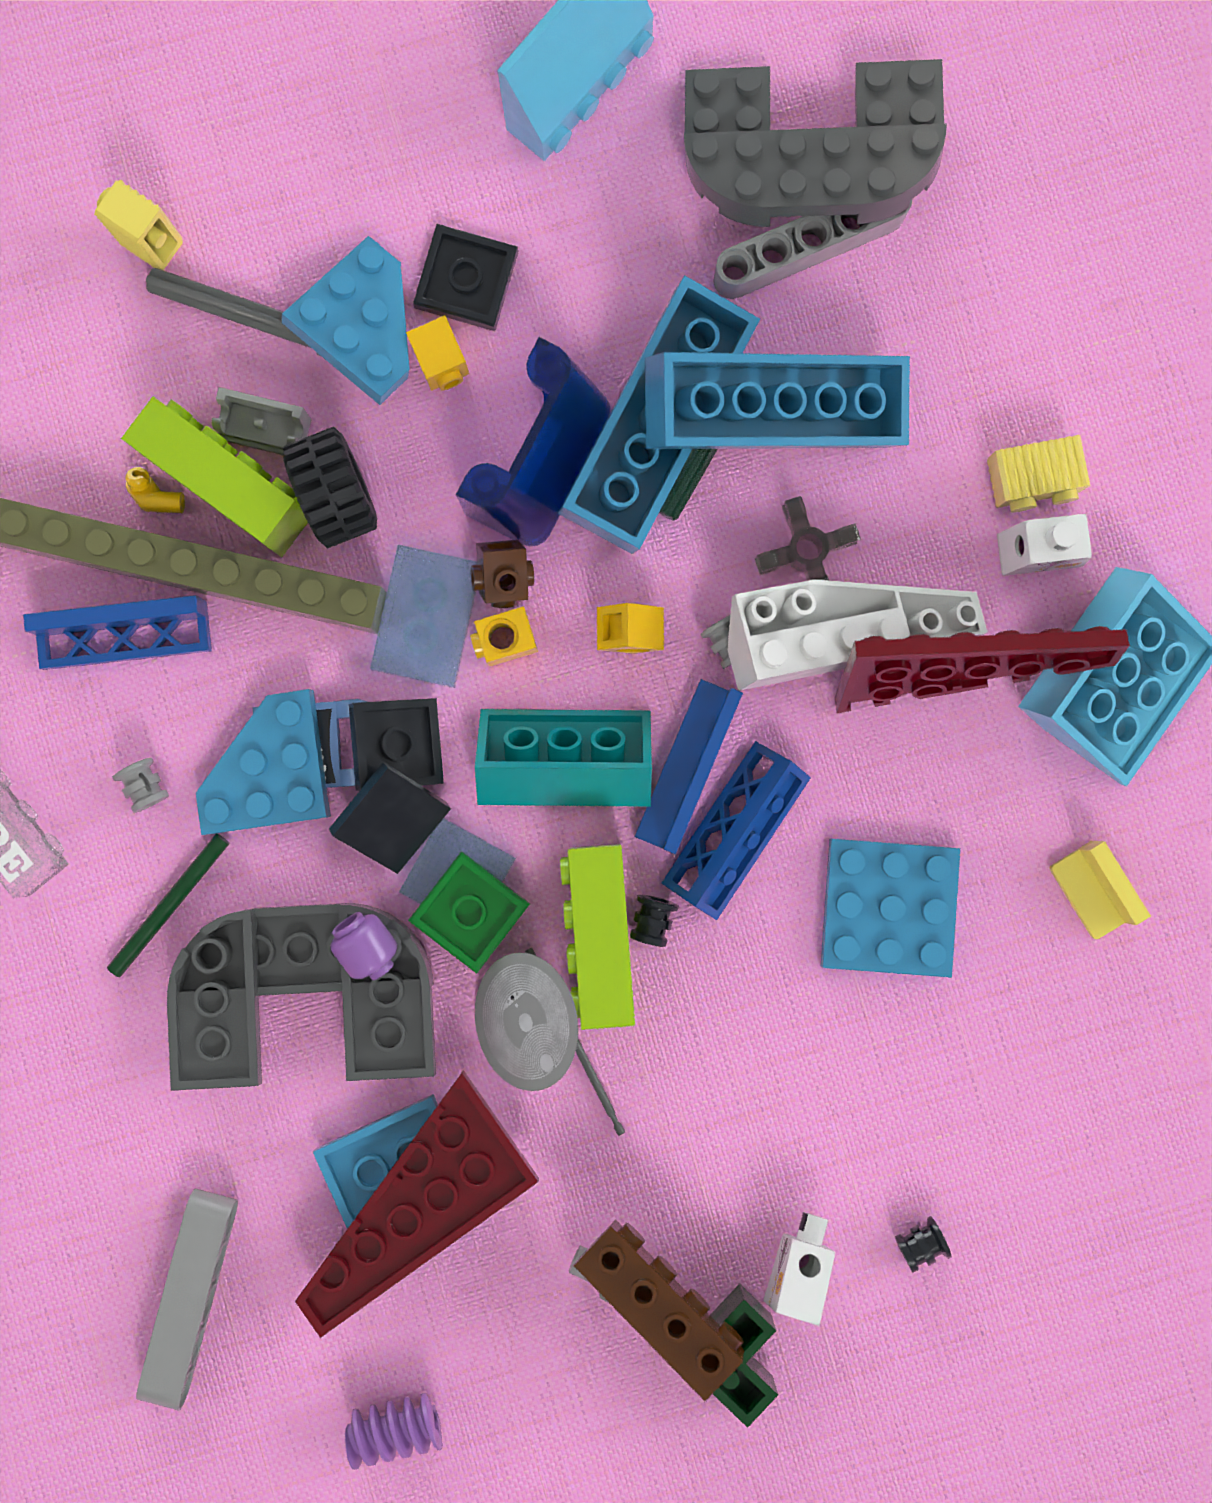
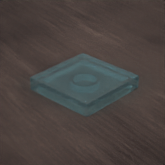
(440, 852)

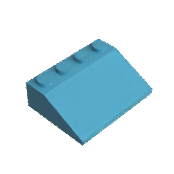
(568, 66)
(1124, 709)

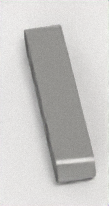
(795, 252)
(187, 1299)

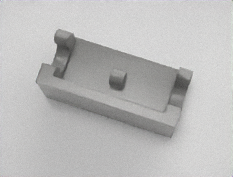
(259, 421)

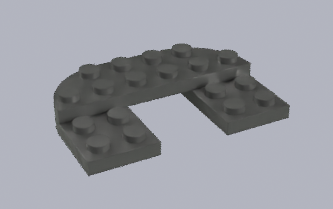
(816, 170)
(288, 951)

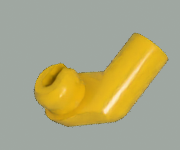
(149, 496)

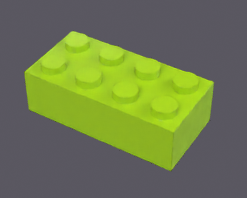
(211, 471)
(600, 936)

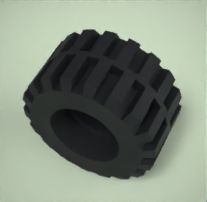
(329, 487)

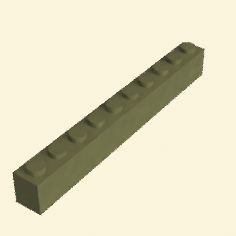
(191, 566)

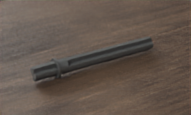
(219, 304)

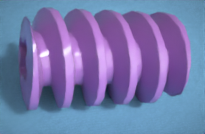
(392, 1432)

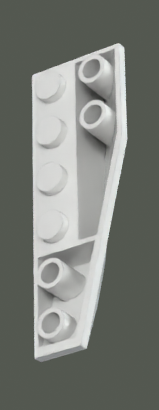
(814, 623)

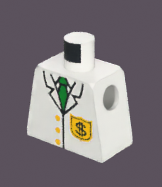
(1048, 545)
(803, 1290)

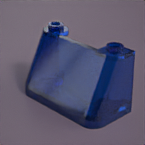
(529, 495)

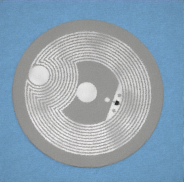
(526, 1021)

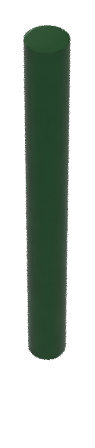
(168, 905)

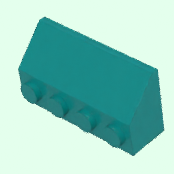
(564, 757)

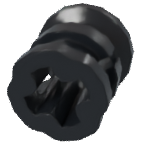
(653, 920)
(923, 1245)

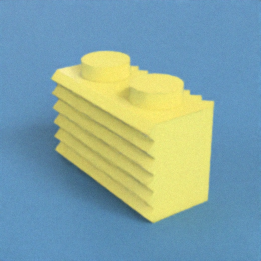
(138, 224)
(1038, 472)

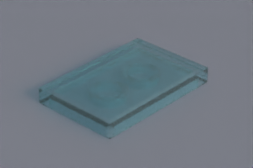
(425, 617)

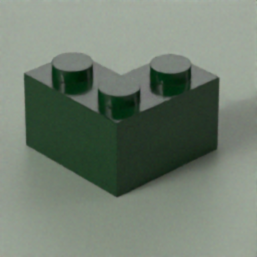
(750, 1386)

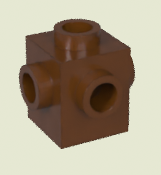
(502, 573)

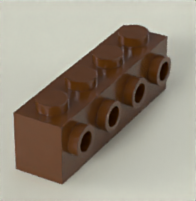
(661, 1309)

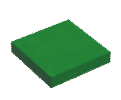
(469, 912)

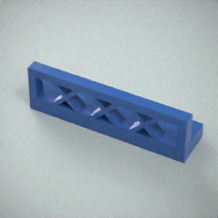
(119, 616)
(688, 765)
(742, 834)

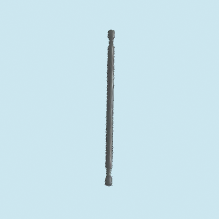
(595, 1081)

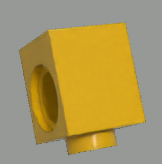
(438, 354)
(630, 628)
(523, 643)

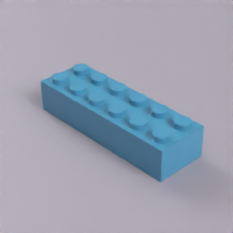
(776, 401)
(621, 480)

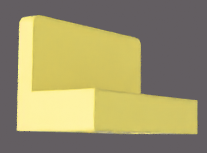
(1098, 889)

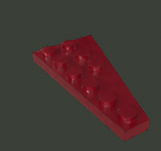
(964, 662)
(436, 1192)

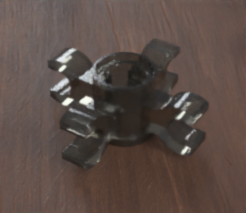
(797, 520)

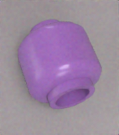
(363, 946)

